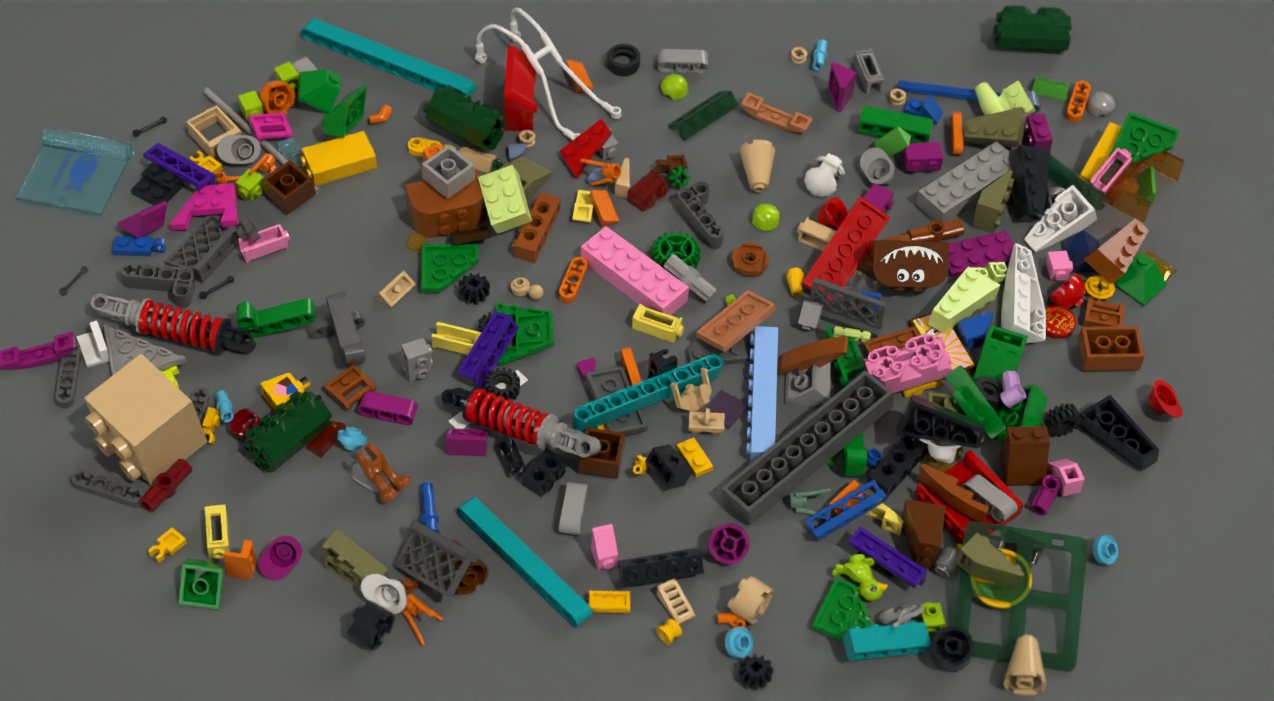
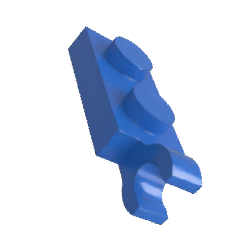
(137, 246)

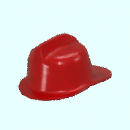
(832, 213)
(1164, 400)

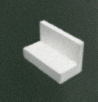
(93, 346)

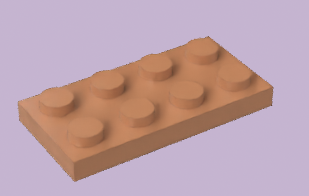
(736, 321)

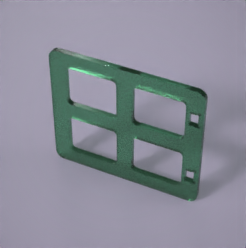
(1024, 596)

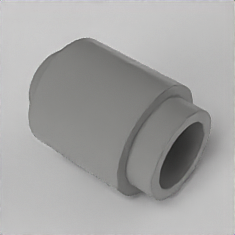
(946, 562)

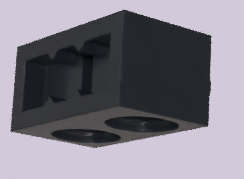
(542, 470)

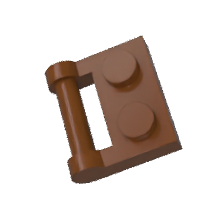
(1103, 313)
(347, 382)

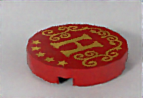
(1059, 322)

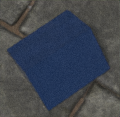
(1078, 248)

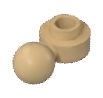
(521, 287)

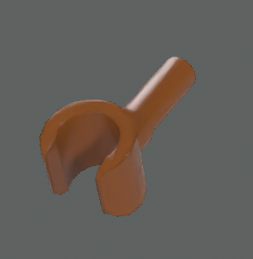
(410, 585)

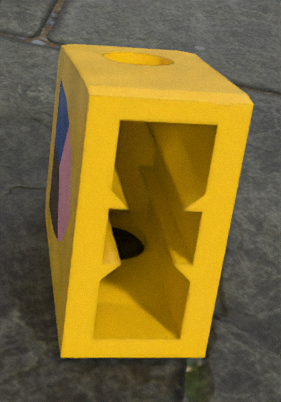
(280, 388)

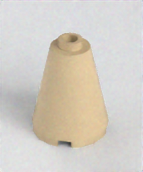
(757, 163)
(1025, 668)

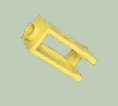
(657, 324)
(454, 338)
(217, 548)

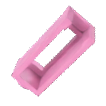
(1124, 156)
(271, 240)

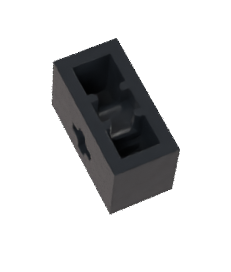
(668, 466)

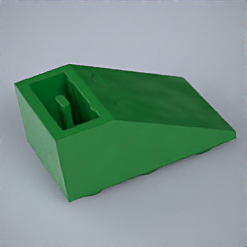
(1000, 353)

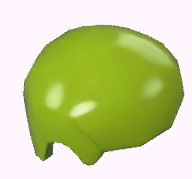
(674, 86)
(765, 217)

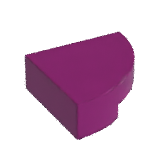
(586, 366)

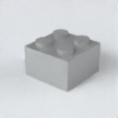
(448, 171)

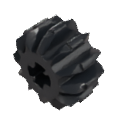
(474, 288)
(762, 675)

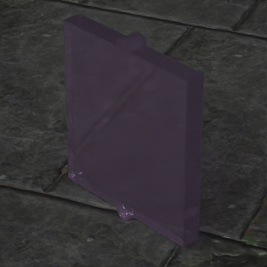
(729, 405)

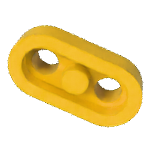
(417, 144)

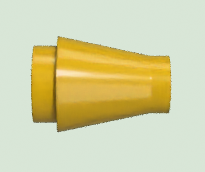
(794, 278)

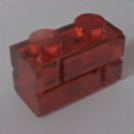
(647, 191)

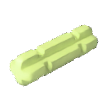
(863, 336)

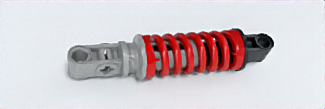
(174, 324)
(519, 421)

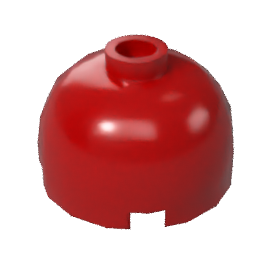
(1069, 293)

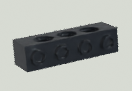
(899, 470)
(660, 567)

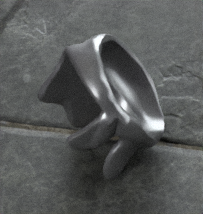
(1052, 192)

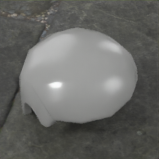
(1100, 104)

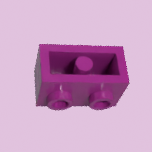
(1038, 131)
(922, 157)

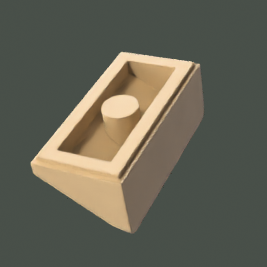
(480, 159)
(396, 289)

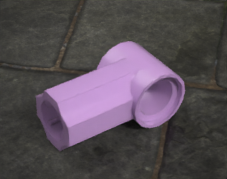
(1012, 389)

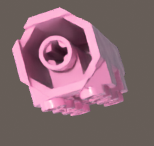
(913, 365)

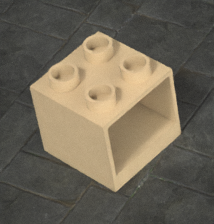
(143, 420)

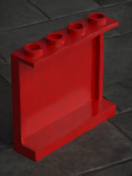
(953, 519)

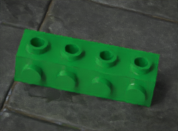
(875, 120)

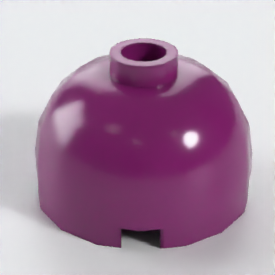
(729, 543)

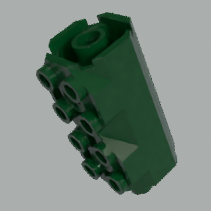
(1022, 29)
(465, 118)
(288, 431)

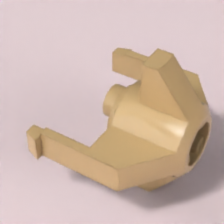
(694, 397)

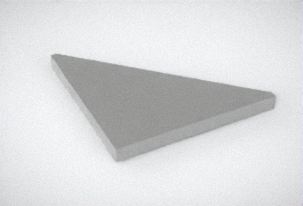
(124, 348)

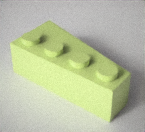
(963, 298)

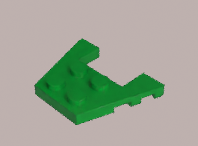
(534, 332)

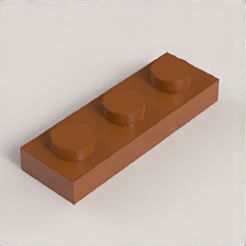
(895, 339)

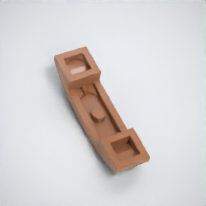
(774, 117)

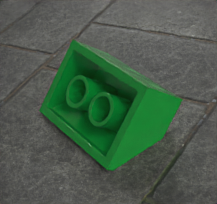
(346, 113)
(1025, 413)

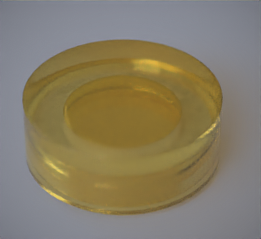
(415, 242)

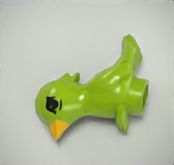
(859, 570)

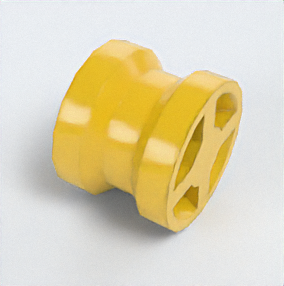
(669, 631)

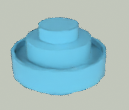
(351, 438)
(1105, 549)
(738, 642)

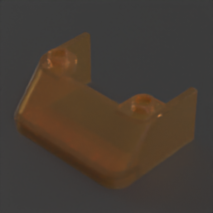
(1124, 190)

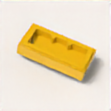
(610, 601)

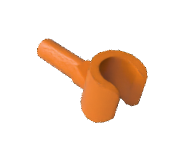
(223, 179)

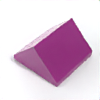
(841, 85)
(145, 220)
(467, 442)

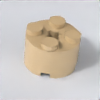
(751, 599)

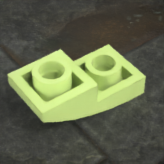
(995, 271)

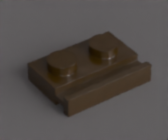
(470, 235)

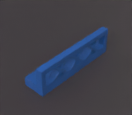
(849, 514)

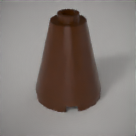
(474, 575)

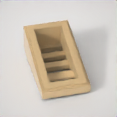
(622, 183)
(669, 590)

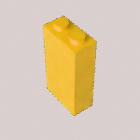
(338, 158)

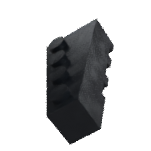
(1030, 178)
(939, 424)
(1119, 432)

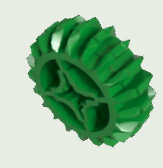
(676, 244)

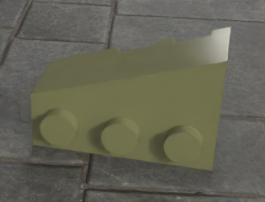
(1003, 127)
(349, 559)

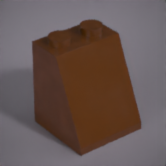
(1025, 455)
(923, 530)

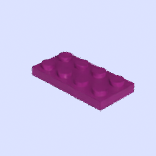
(979, 252)

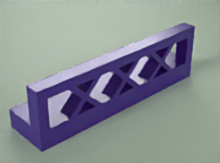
(180, 166)
(487, 346)
(888, 557)

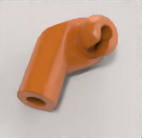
(382, 116)
(732, 619)

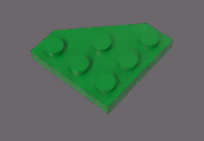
(1144, 138)
(445, 264)
(841, 611)

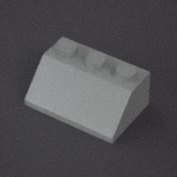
(808, 386)

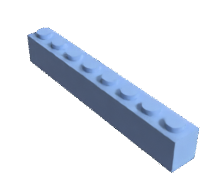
(763, 391)

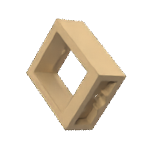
(210, 117)

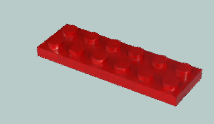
(847, 245)

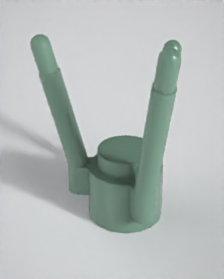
(799, 499)

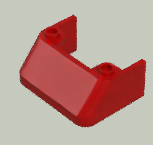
(519, 91)

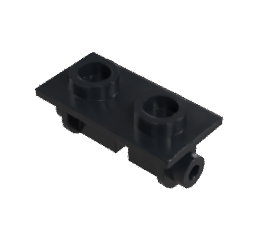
(510, 456)

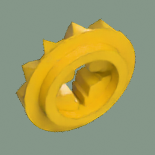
(1092, 284)

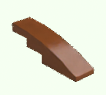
(816, 353)
(947, 489)

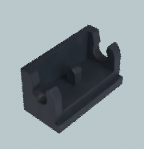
(660, 365)

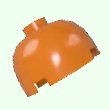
(276, 97)

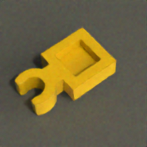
(208, 163)
(169, 543)

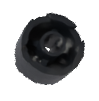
(371, 624)
(950, 637)

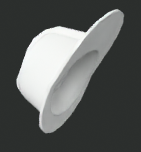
(941, 450)
(384, 592)

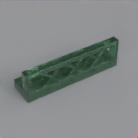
(704, 114)
(1066, 178)

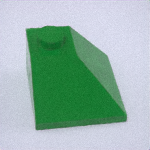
(319, 89)
(1141, 280)
(201, 584)

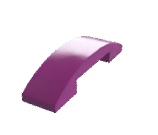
(38, 355)

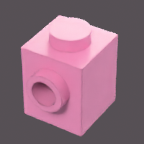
(1058, 265)

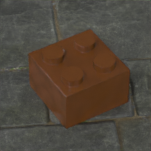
(288, 186)
(609, 458)

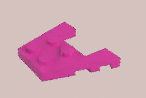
(209, 201)

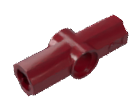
(172, 479)

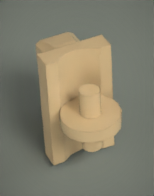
(706, 422)

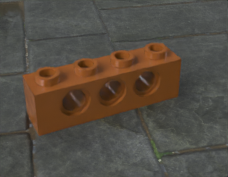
(535, 233)

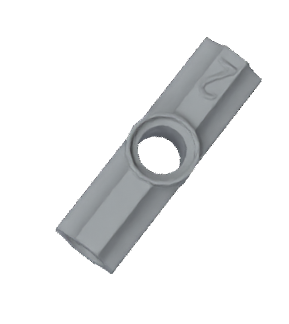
(689, 277)

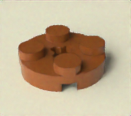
(750, 268)

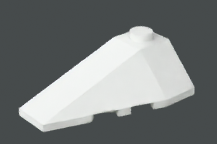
(1064, 218)

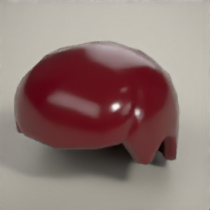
(242, 421)

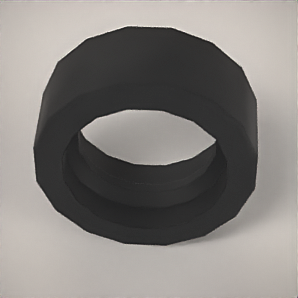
(623, 50)

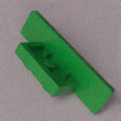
(849, 363)
(974, 402)

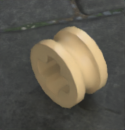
(798, 50)
(897, 101)
(527, 134)

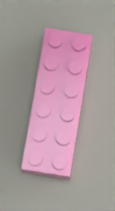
(634, 272)

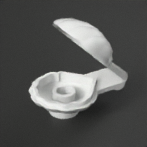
(821, 180)

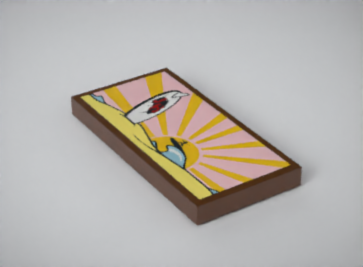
(953, 343)

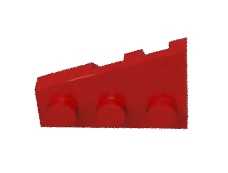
(585, 146)

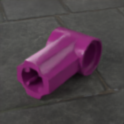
(1046, 495)

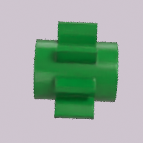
(678, 172)

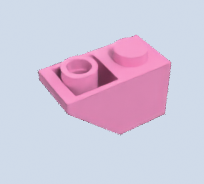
(1069, 475)

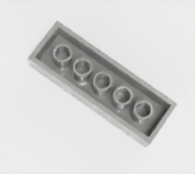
(963, 185)

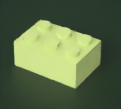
(505, 199)

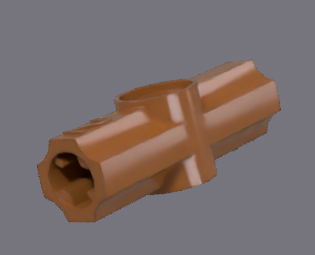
(937, 231)

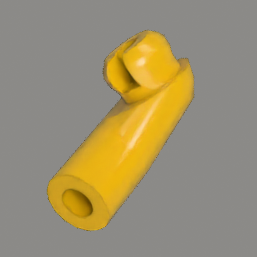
(640, 467)

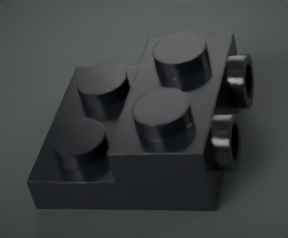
(157, 185)

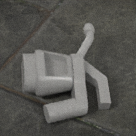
(899, 616)

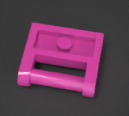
(270, 122)

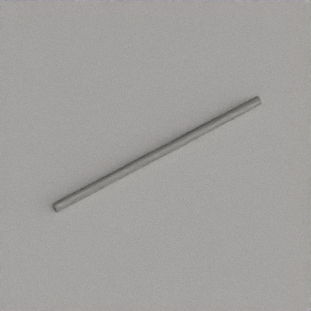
(245, 126)

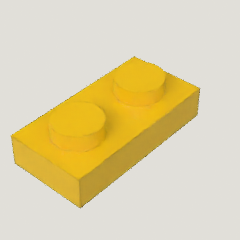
(694, 457)

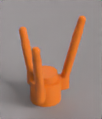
(265, 164)
(610, 171)
(415, 607)

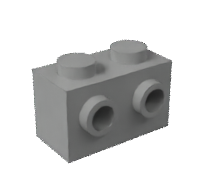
(417, 359)

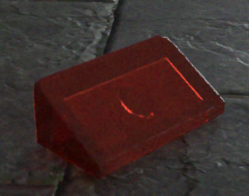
(326, 439)

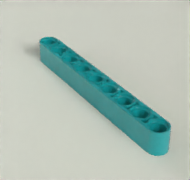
(644, 393)
(524, 562)

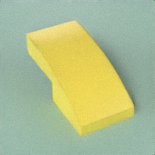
(583, 207)
(890, 520)

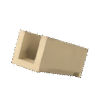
(814, 234)

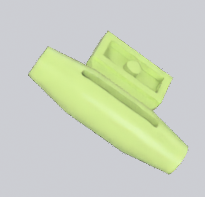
(1010, 98)

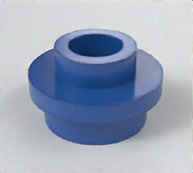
(873, 457)

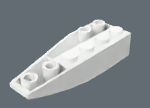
(1022, 297)

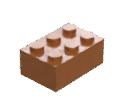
(1111, 348)

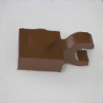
(670, 163)

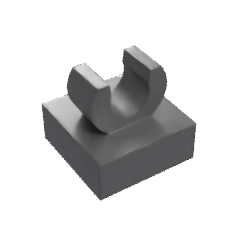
(247, 230)

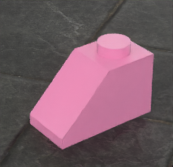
(604, 547)

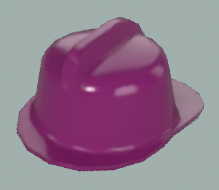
(280, 557)

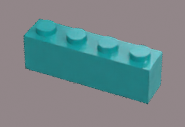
(886, 641)

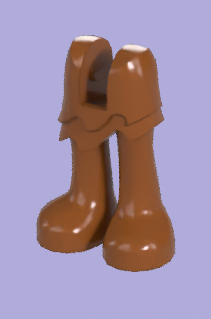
(380, 464)

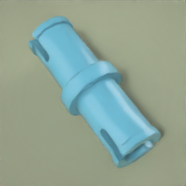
(820, 55)
(224, 406)

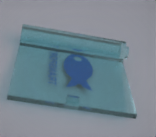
(75, 171)

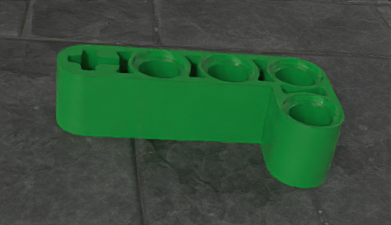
(275, 318)
(854, 458)

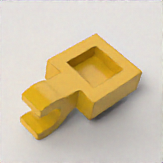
(210, 423)

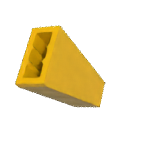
(1101, 152)

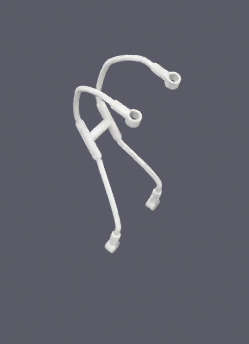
(481, 57)

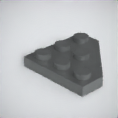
(734, 355)

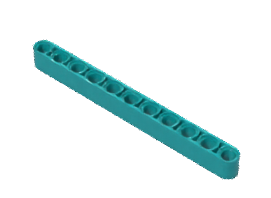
(384, 57)

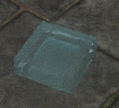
(289, 147)

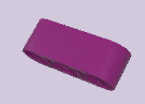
(388, 408)

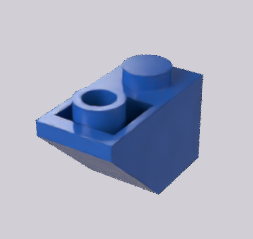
(974, 330)

